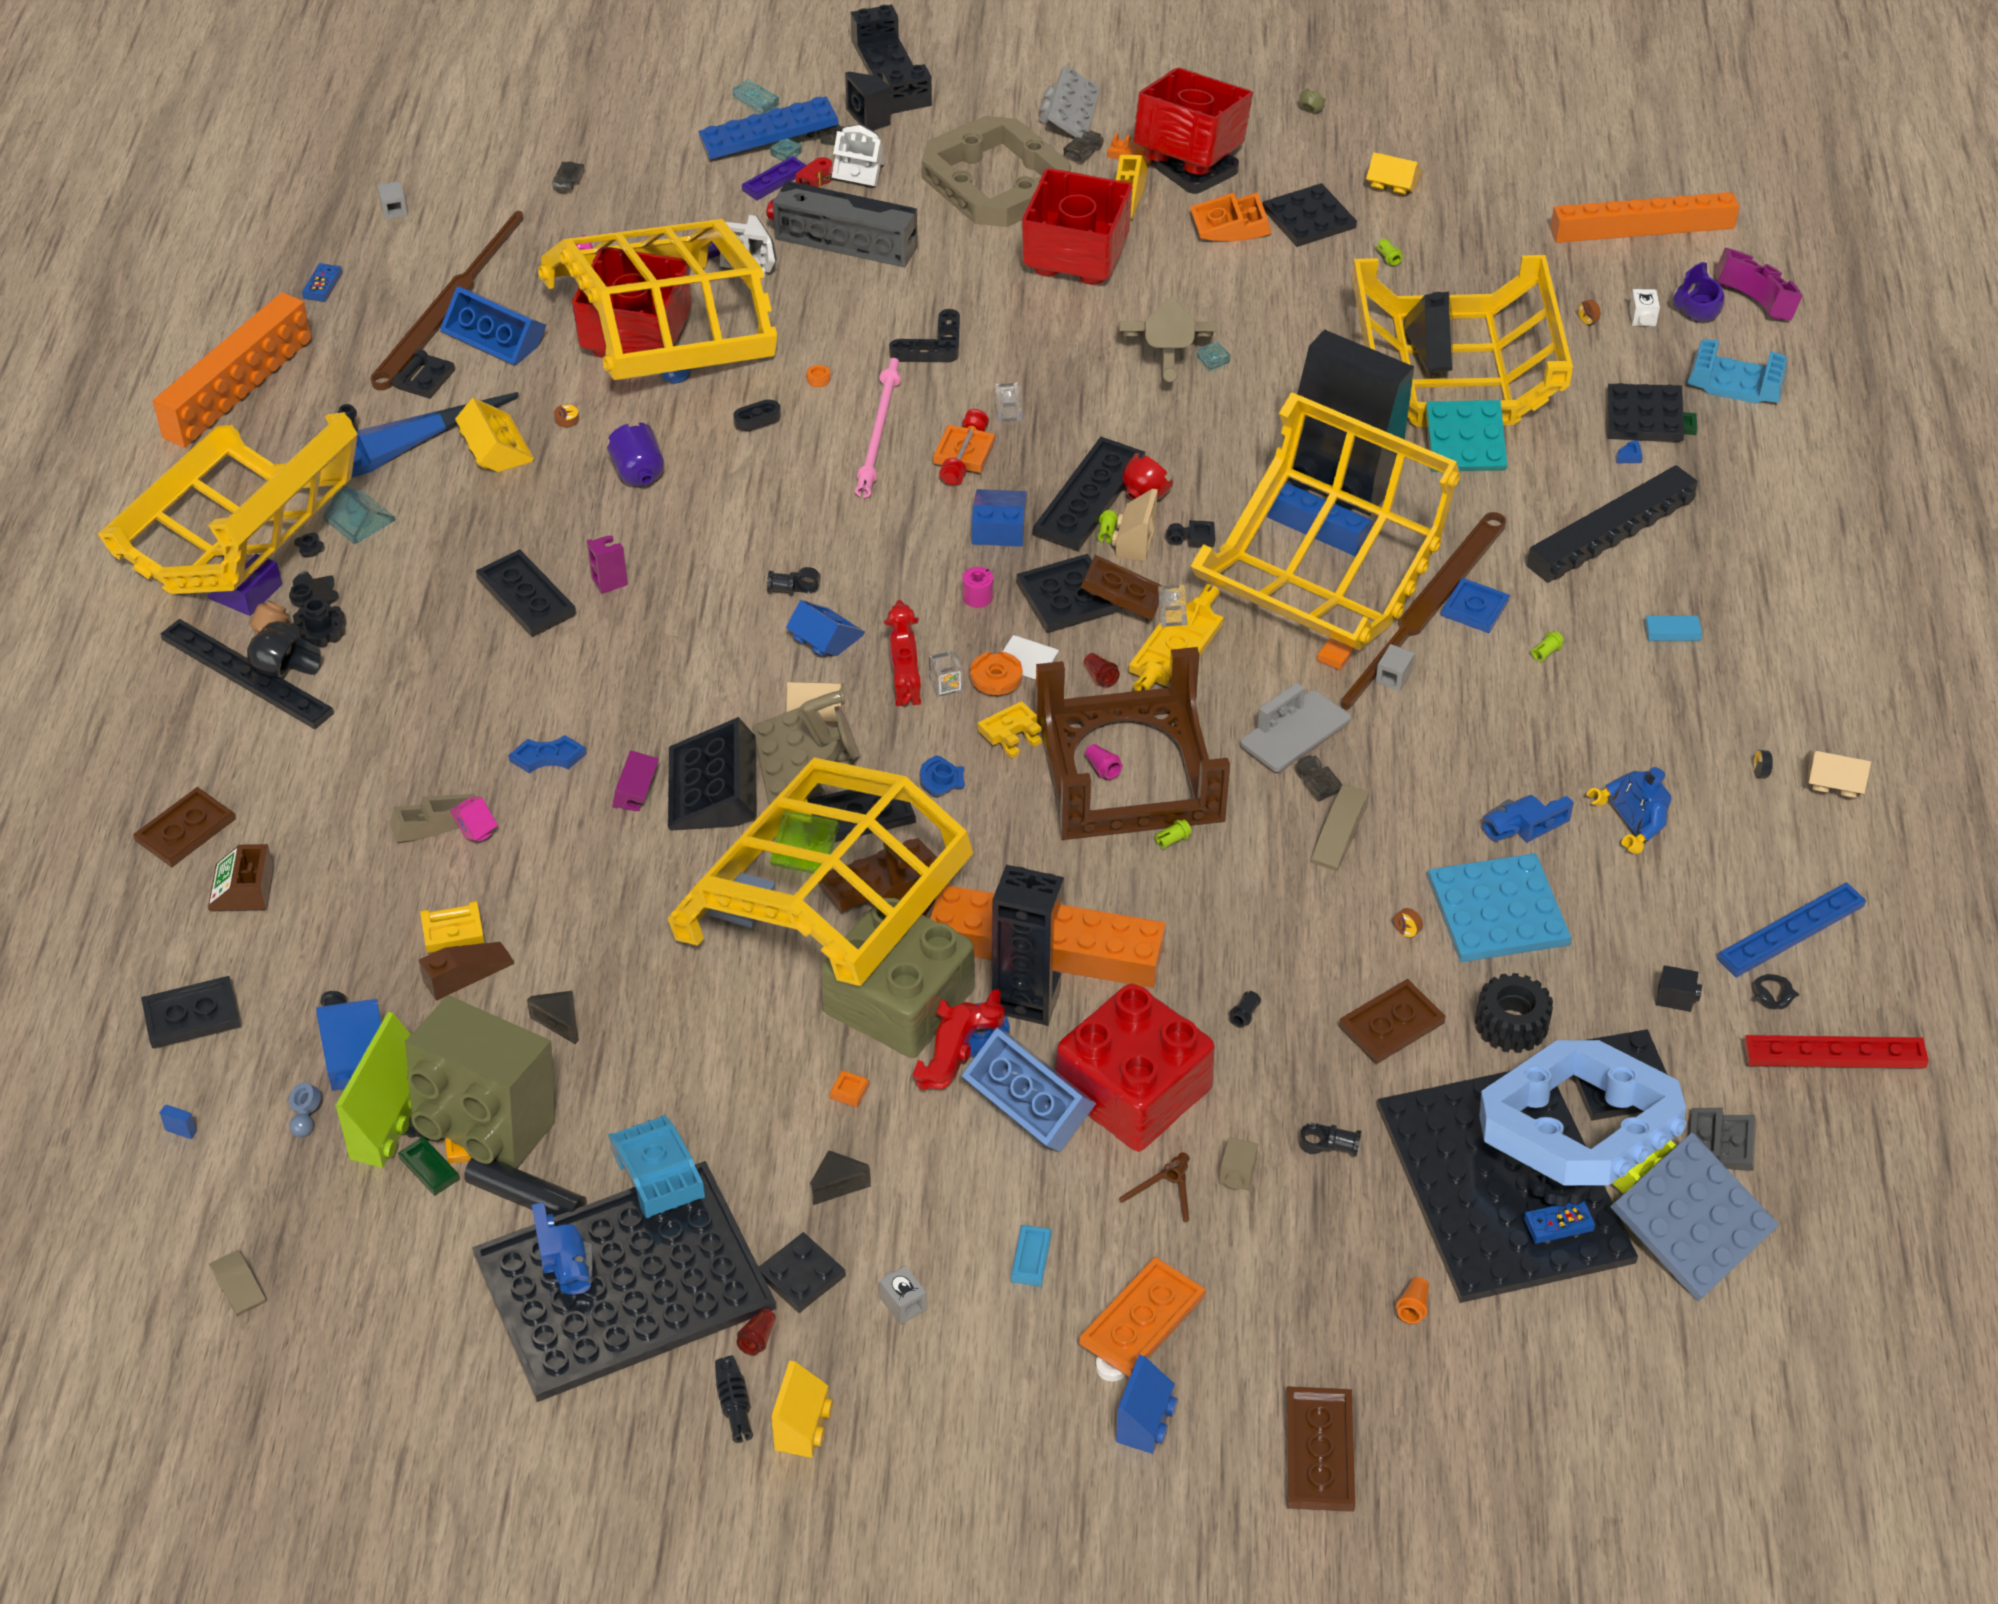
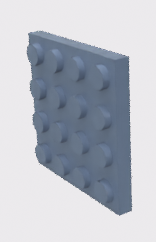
(1694, 1216)

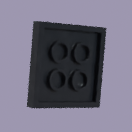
(1309, 215)
(1645, 412)
(1057, 593)
(1635, 1044)

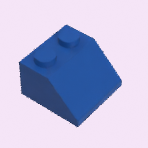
(822, 628)
(1145, 1407)

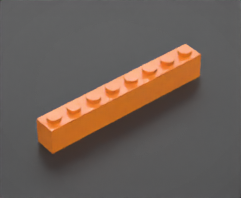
(1644, 217)

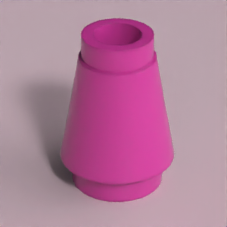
(1105, 762)

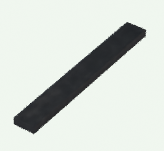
(239, 670)

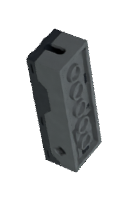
(844, 223)

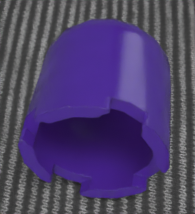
(636, 454)

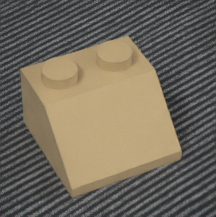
(1136, 527)
(1838, 772)

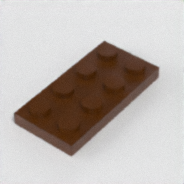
(1320, 1449)

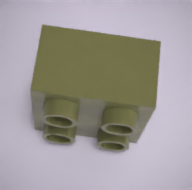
(480, 1082)

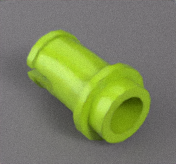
(1392, 255)
(1108, 522)
(1552, 642)
(1173, 834)

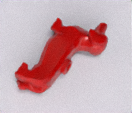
(904, 654)
(953, 1039)

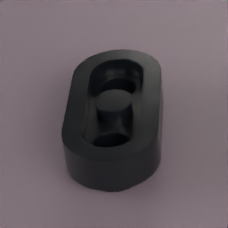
(757, 414)

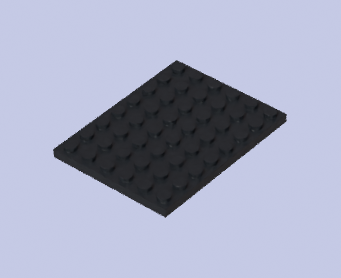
(1479, 1195)
(650, 1290)

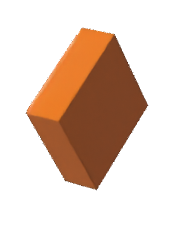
(1335, 654)
(849, 1088)

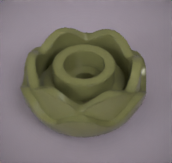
(1311, 101)

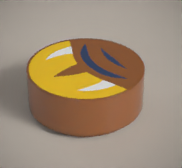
(1589, 312)
(566, 415)
(1408, 922)

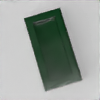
(428, 1166)

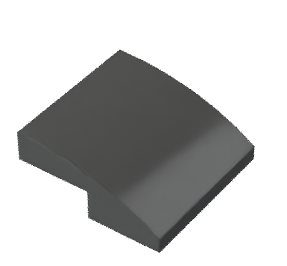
(1726, 1136)

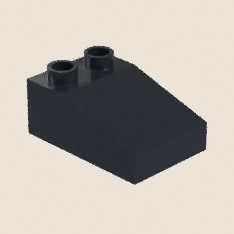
(1362, 387)

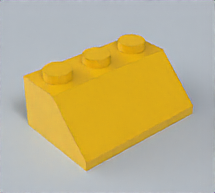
(492, 437)

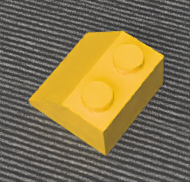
(1393, 173)
(800, 1412)

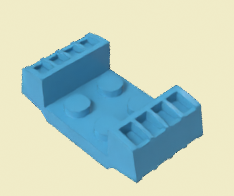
(1737, 378)
(657, 1165)

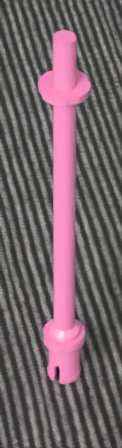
(867, 474)

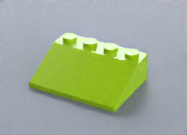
(377, 1097)

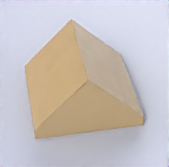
(804, 691)

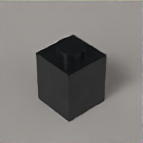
(1678, 988)

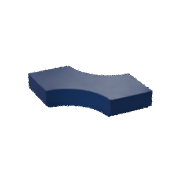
(560, 752)

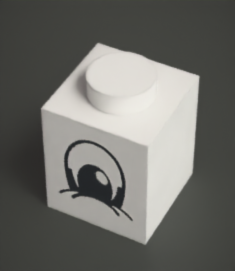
(1644, 307)

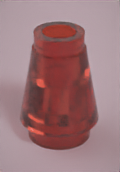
(1102, 670)
(755, 1334)

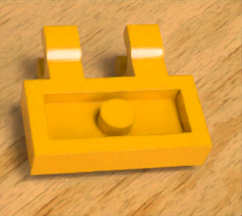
(1008, 722)

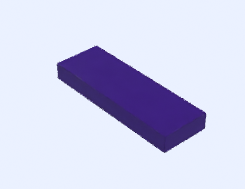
(772, 178)

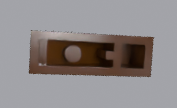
(462, 966)

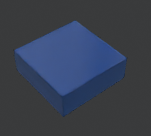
(178, 1121)

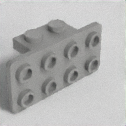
(1070, 102)
(1293, 726)

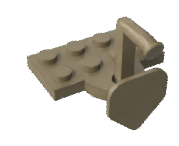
(1168, 329)
(797, 737)

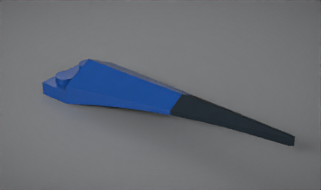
(386, 441)

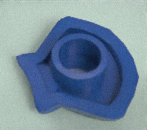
(941, 776)

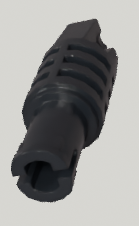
(733, 1397)

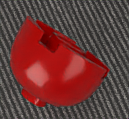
(1143, 475)

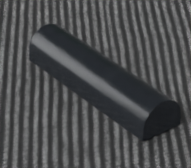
(521, 1187)

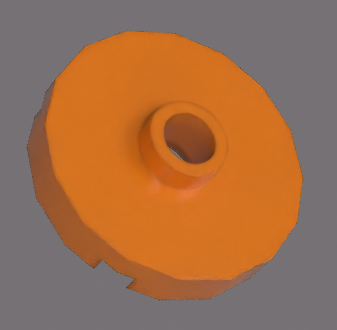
(996, 673)

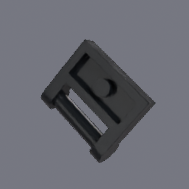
(429, 379)

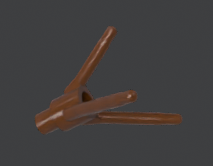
(1173, 1172)

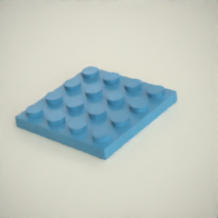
(1498, 907)

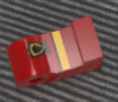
(816, 172)

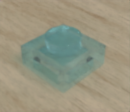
(785, 148)
(1213, 355)

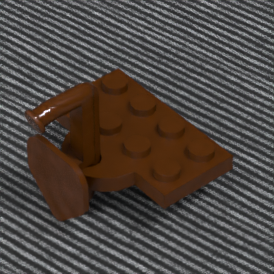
(882, 872)

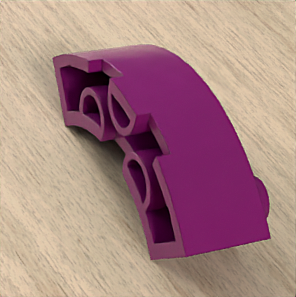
(1760, 282)

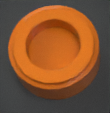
(818, 375)

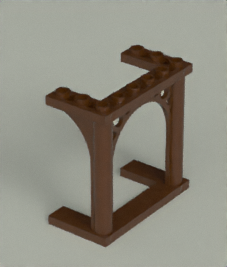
(1207, 777)

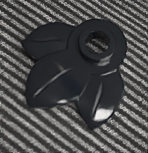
(306, 588)

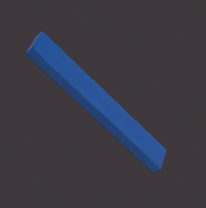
(1791, 929)

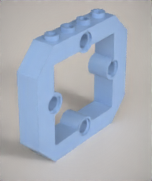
(1542, 1141)

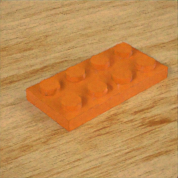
(1142, 1316)

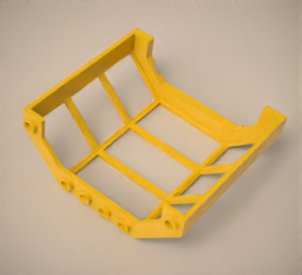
(567, 260)
(1532, 271)
(309, 468)
(1209, 564)
(849, 964)

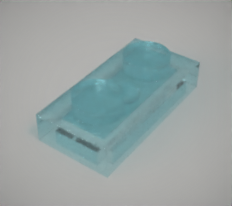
(755, 96)

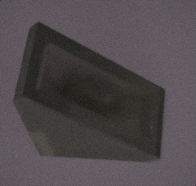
(556, 1013)
(838, 1177)

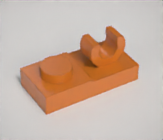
(1125, 147)

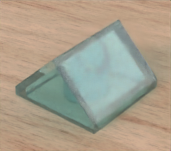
(356, 514)

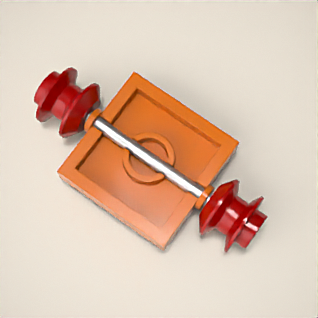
(964, 447)

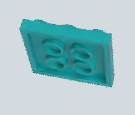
(1468, 433)

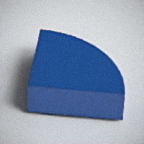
(1630, 453)

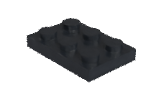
(190, 1011)

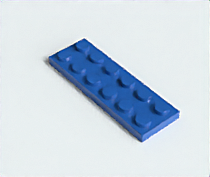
(768, 127)

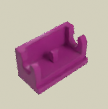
(607, 564)
(634, 781)

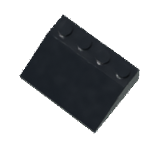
(713, 778)

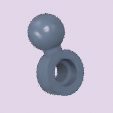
(304, 1100)

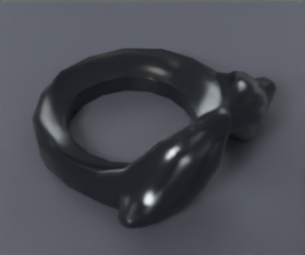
(1766, 997)

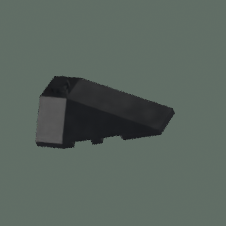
(1431, 331)

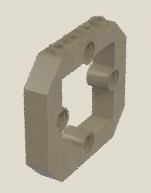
(968, 145)

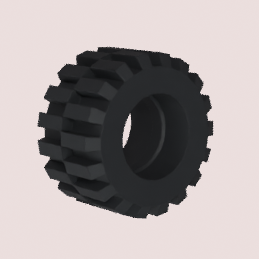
(1517, 995)

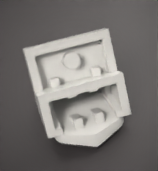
(858, 155)
(757, 242)

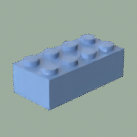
(1028, 1090)

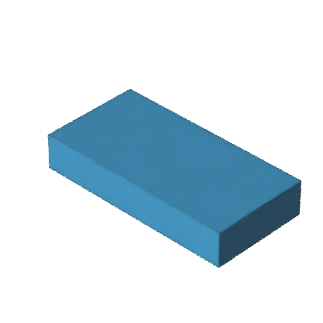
(1673, 628)
(1031, 1255)

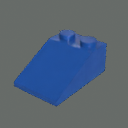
(998, 517)
(345, 1036)

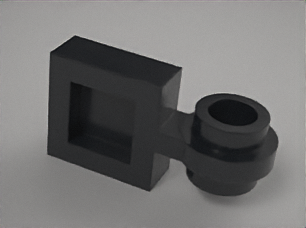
(1197, 533)

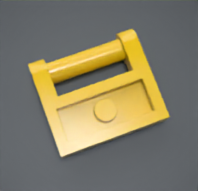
(452, 927)

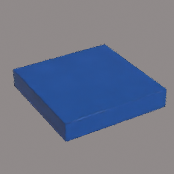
(1475, 605)

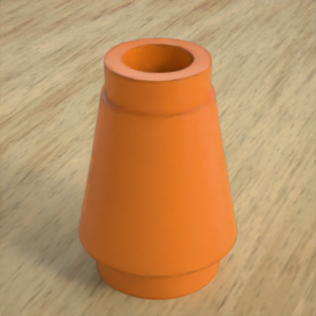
(1414, 1301)

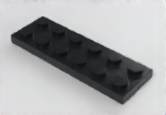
(1086, 494)

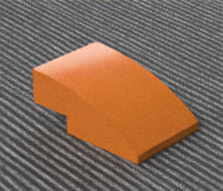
(1231, 218)

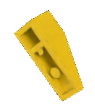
(1133, 170)

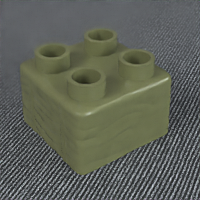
(906, 988)

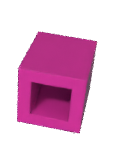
(474, 818)

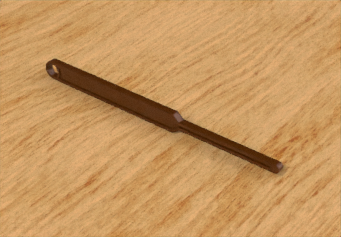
(433, 317)
(1434, 595)

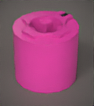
(977, 587)

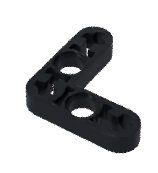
(1197, 183)
(947, 346)

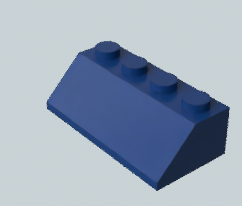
(491, 326)
(1340, 529)

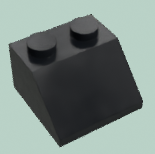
(868, 100)

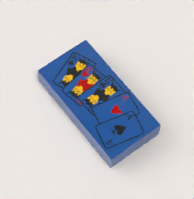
(322, 282)
(1559, 1222)

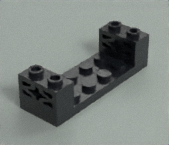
(883, 55)
(1023, 943)

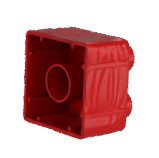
(1191, 119)
(1076, 225)
(634, 310)
(1137, 1065)

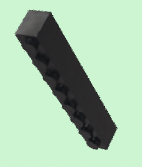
(1611, 524)

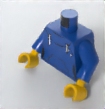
(1641, 803)

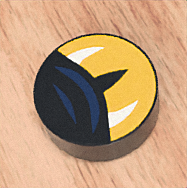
(1763, 763)

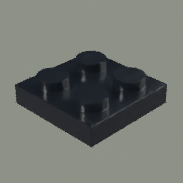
(801, 1272)

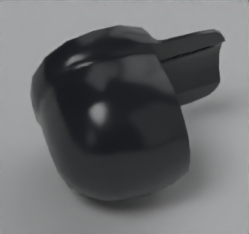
(269, 647)

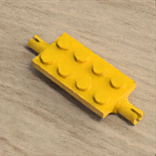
(1153, 659)

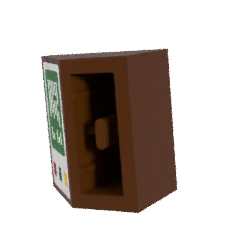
(242, 879)

